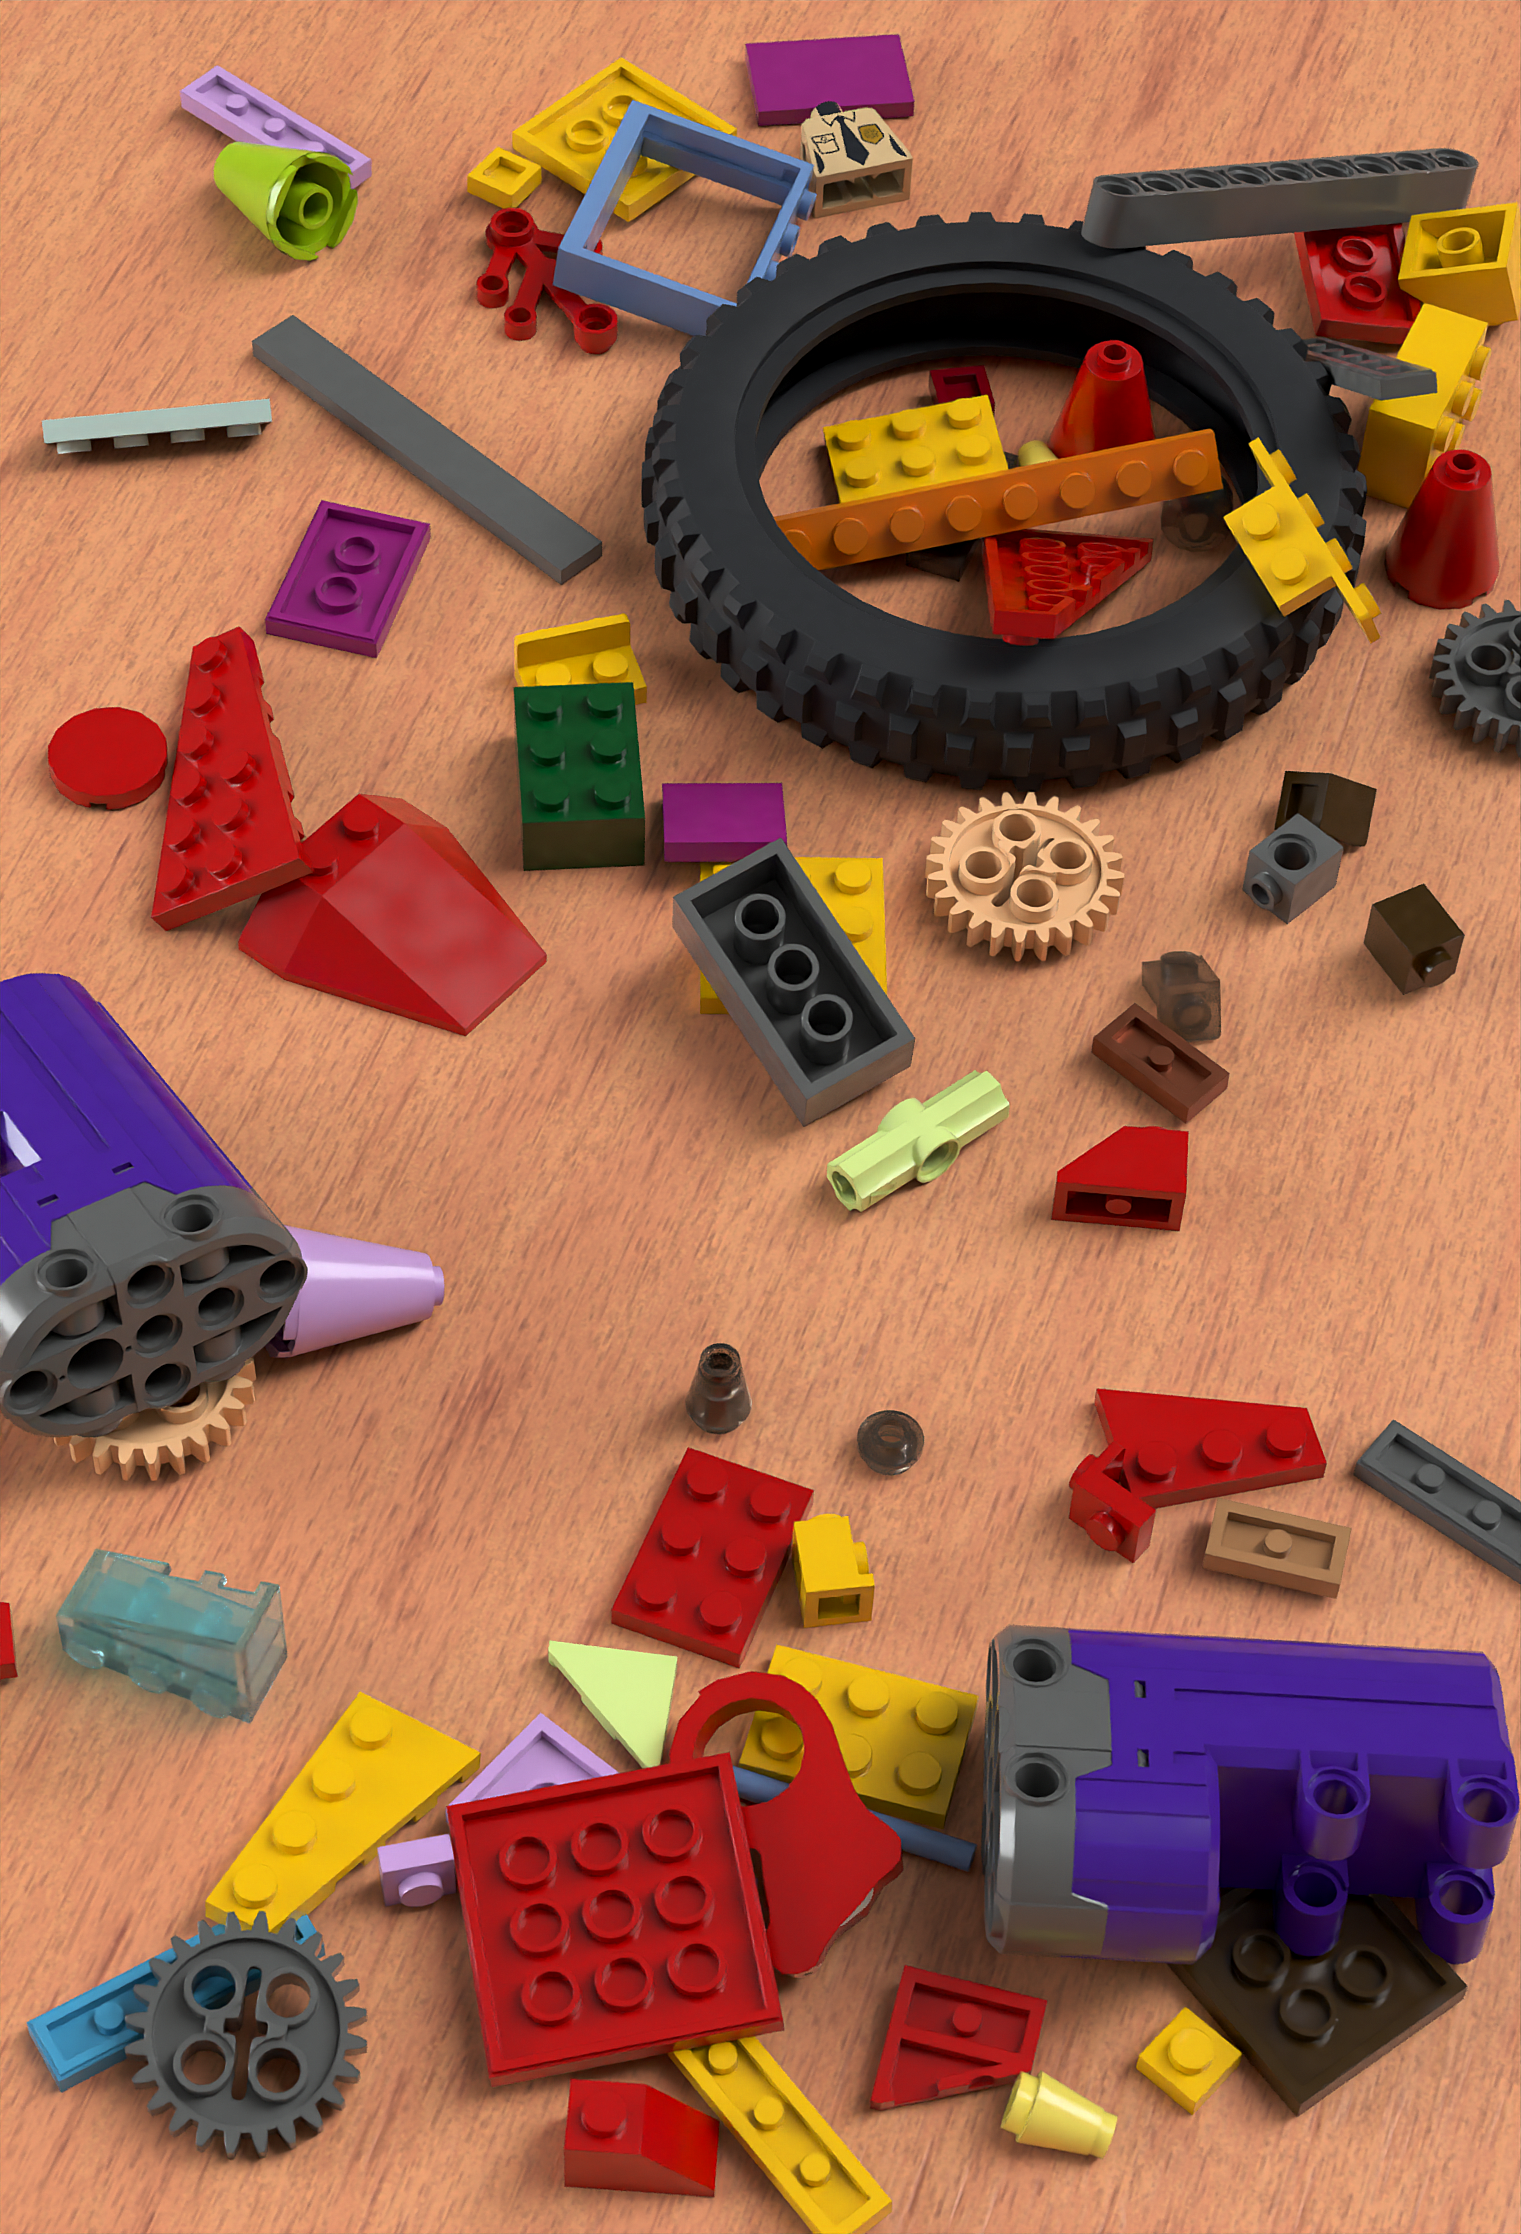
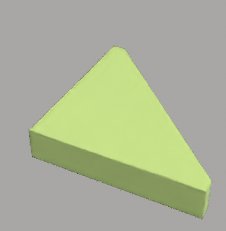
(624, 1692)

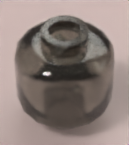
(1197, 520)

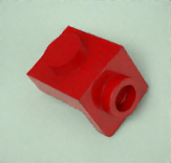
(1106, 1509)

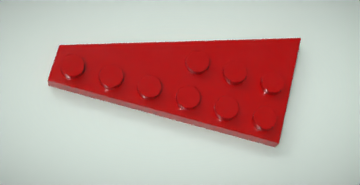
(1052, 578)
(230, 792)

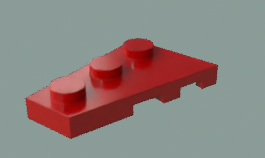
(1206, 1447)

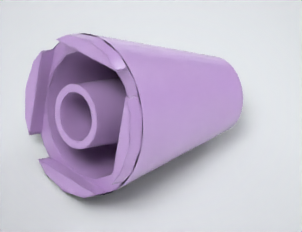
(355, 1292)

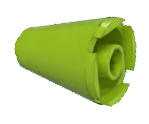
(289, 194)

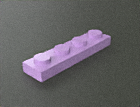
(256, 118)

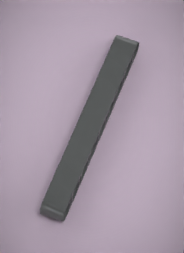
(1275, 197)

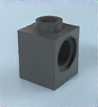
(1292, 868)

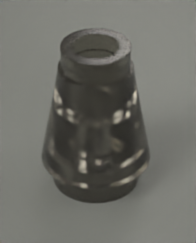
(719, 1392)

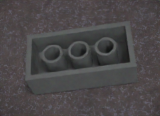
(792, 981)

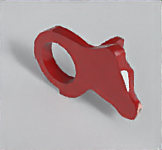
(816, 1838)

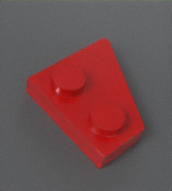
(954, 2039)

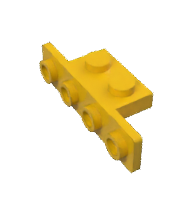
(1287, 550)

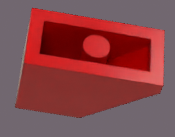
(1127, 1181)
(637, 2141)

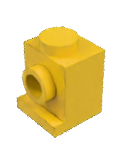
(831, 1572)

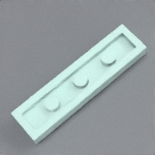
(131, 428)

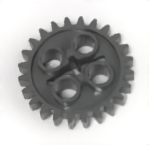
(1480, 674)
(180, 2027)

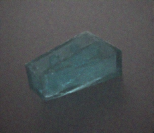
(176, 1632)

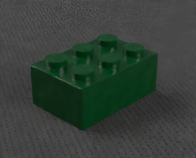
(579, 776)

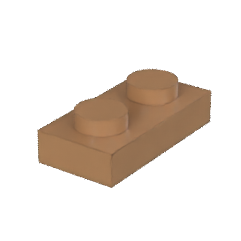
(1277, 1548)

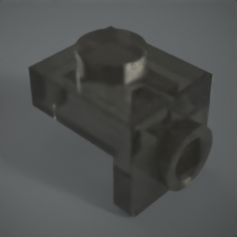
(1185, 994)

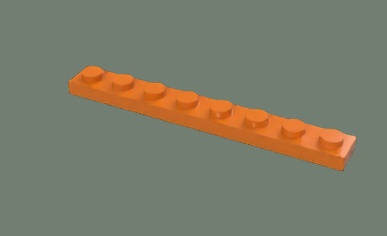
(1005, 500)

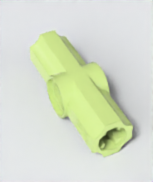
(918, 1140)

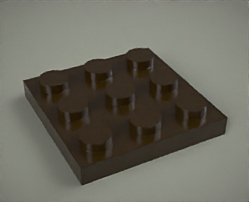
(1325, 2015)

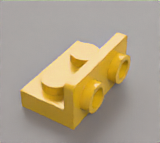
(579, 654)

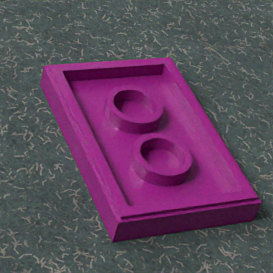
(852, 71)
(348, 579)

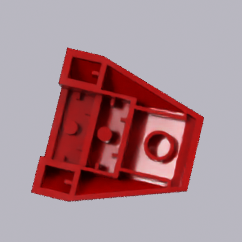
(394, 920)

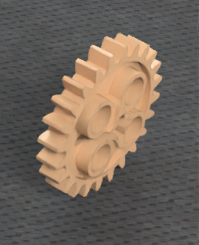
(1024, 876)
(171, 1432)

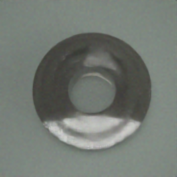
(885, 1456)

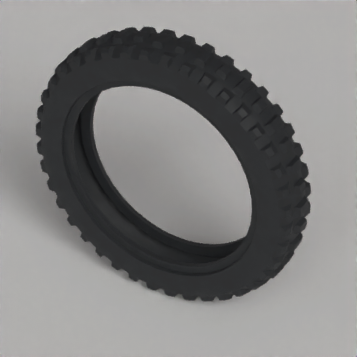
(959, 698)

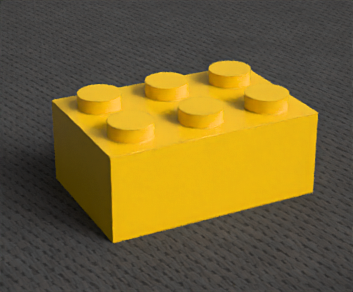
(1412, 431)

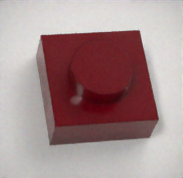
(959, 383)

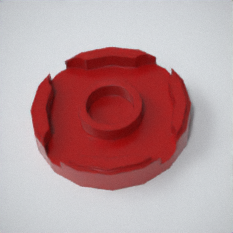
(108, 757)

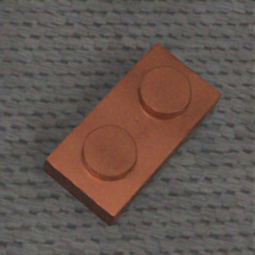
(1160, 1063)

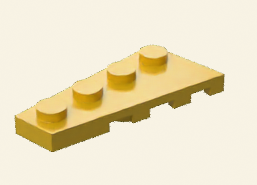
(343, 1804)

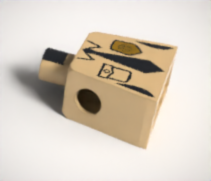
(854, 160)

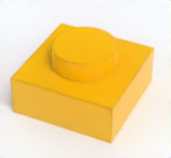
(504, 178)
(1188, 2060)

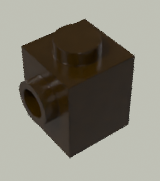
(1413, 939)

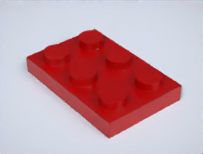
(1355, 283)
(712, 1557)

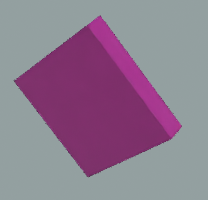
(720, 820)

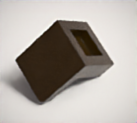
(1330, 803)

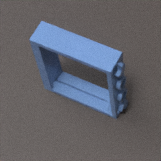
(699, 152)

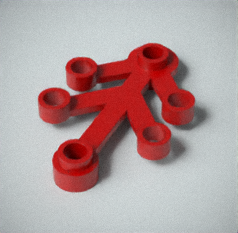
(514, 236)

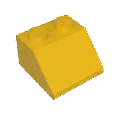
(1466, 261)

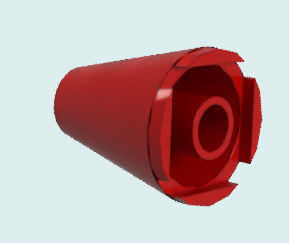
(1105, 404)
(1448, 535)

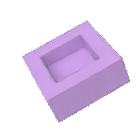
(417, 1871)

